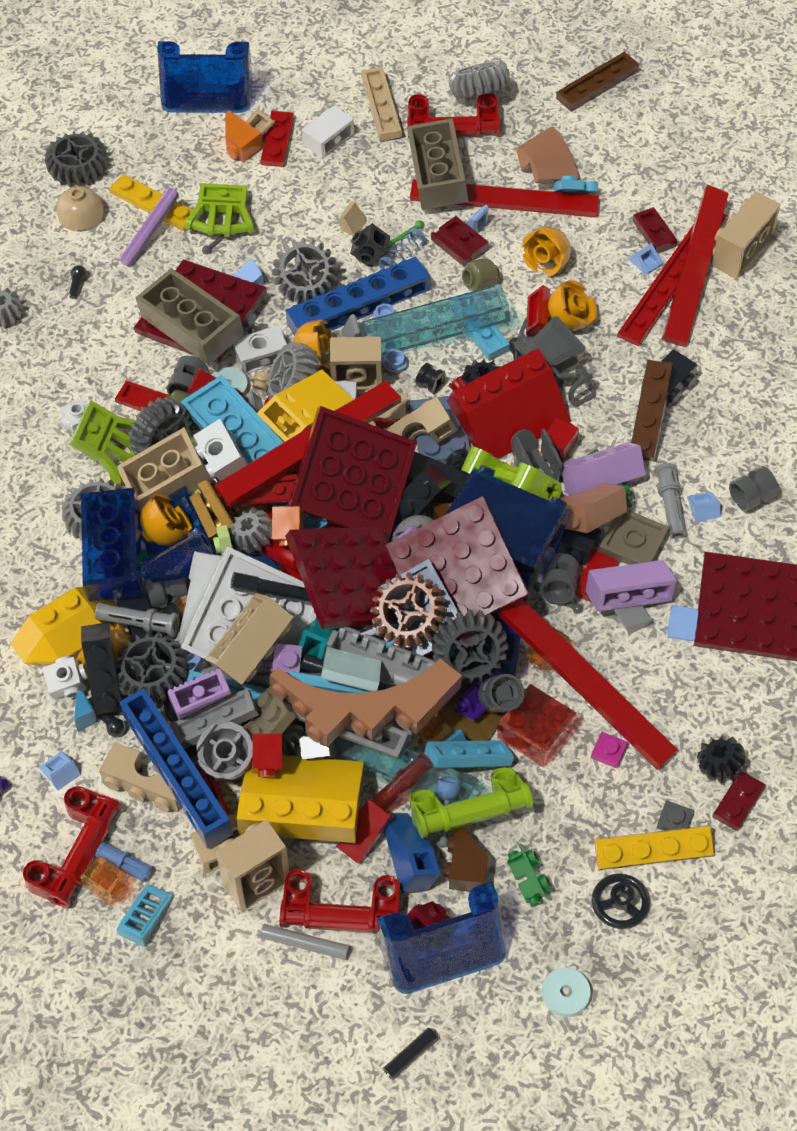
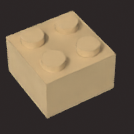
(356, 361)

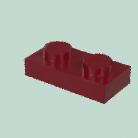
(654, 229)
(738, 801)

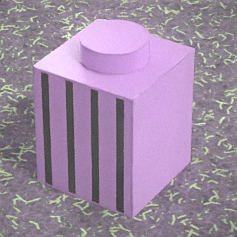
(284, 657)

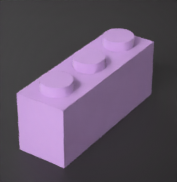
(610, 466)
(630, 585)

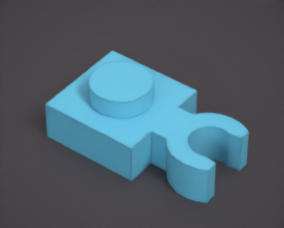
(571, 185)

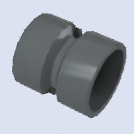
(184, 373)
(751, 489)
(560, 579)
(165, 591)
(501, 693)

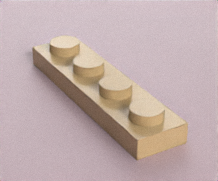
(381, 104)

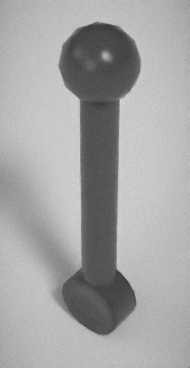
(207, 249)
(577, 608)

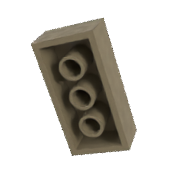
(437, 164)
(190, 316)

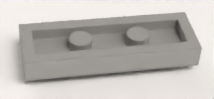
(233, 709)

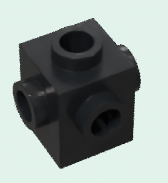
(369, 244)

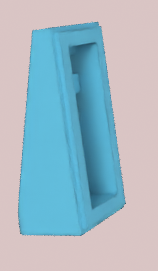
(142, 936)

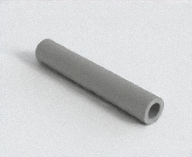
(304, 941)

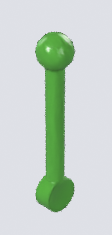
(418, 225)

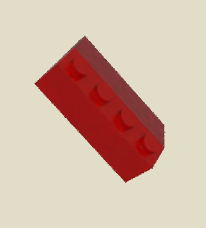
(507, 401)

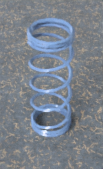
(412, 238)

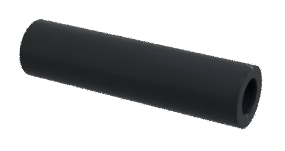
(410, 1053)

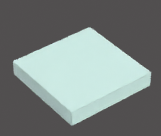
(351, 669)

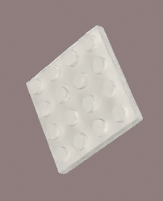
(224, 604)

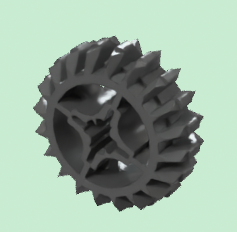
(76, 158)
(157, 423)
(471, 631)
(144, 660)

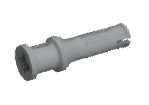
(669, 490)
(148, 620)

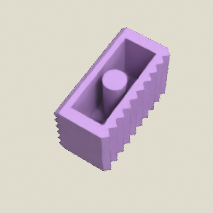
(198, 693)

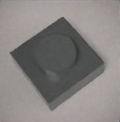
(674, 816)

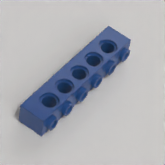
(362, 296)
(176, 768)

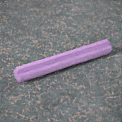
(149, 227)

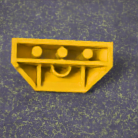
(56, 628)

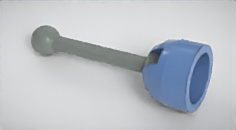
(448, 789)

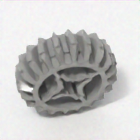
(479, 79)
(295, 273)
(291, 366)
(72, 506)

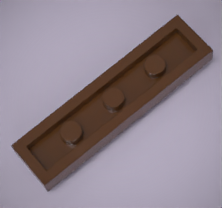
(597, 81)
(652, 407)

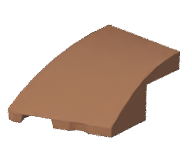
(547, 157)

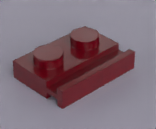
(459, 240)

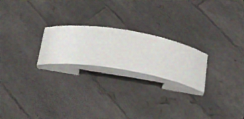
(201, 573)

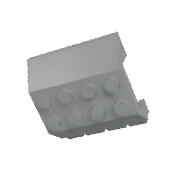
(394, 669)

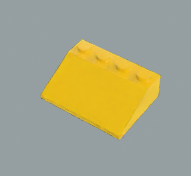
(305, 800)

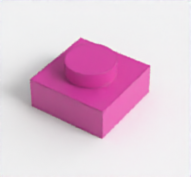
(609, 749)

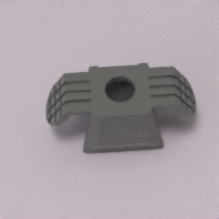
(557, 346)
(526, 451)

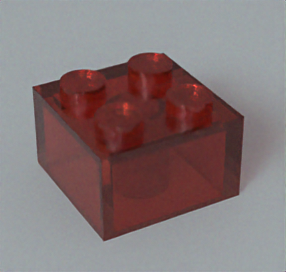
(537, 725)

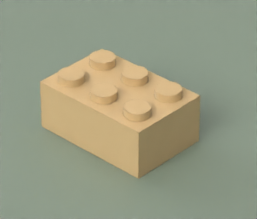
(745, 234)
(165, 468)
(250, 638)
(253, 865)

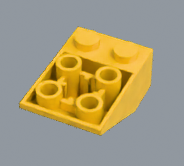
(296, 406)

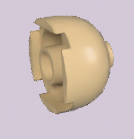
(79, 209)

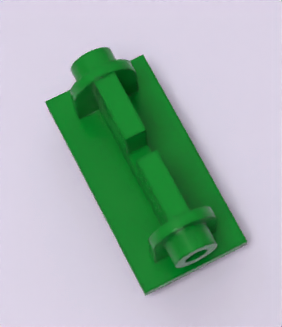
(525, 864)

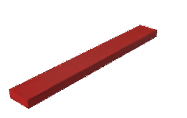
(526, 200)
(695, 266)
(657, 296)
(290, 453)
(588, 683)

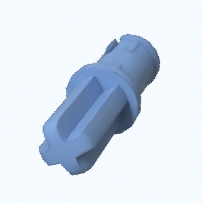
(124, 861)

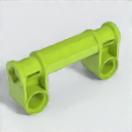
(523, 476)
(507, 795)

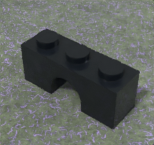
(101, 667)

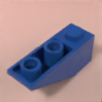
(411, 855)

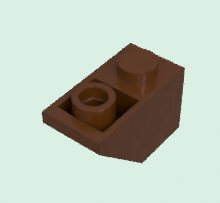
(468, 862)

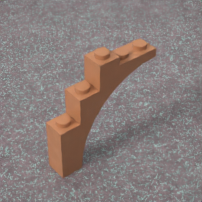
(595, 506)
(369, 712)

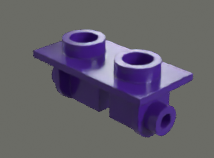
(469, 704)

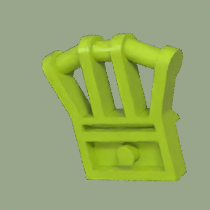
(220, 199)
(93, 438)

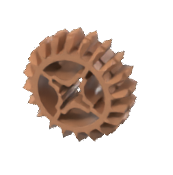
(412, 599)

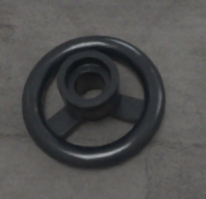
(624, 890)

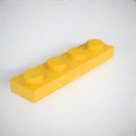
(147, 198)
(653, 847)

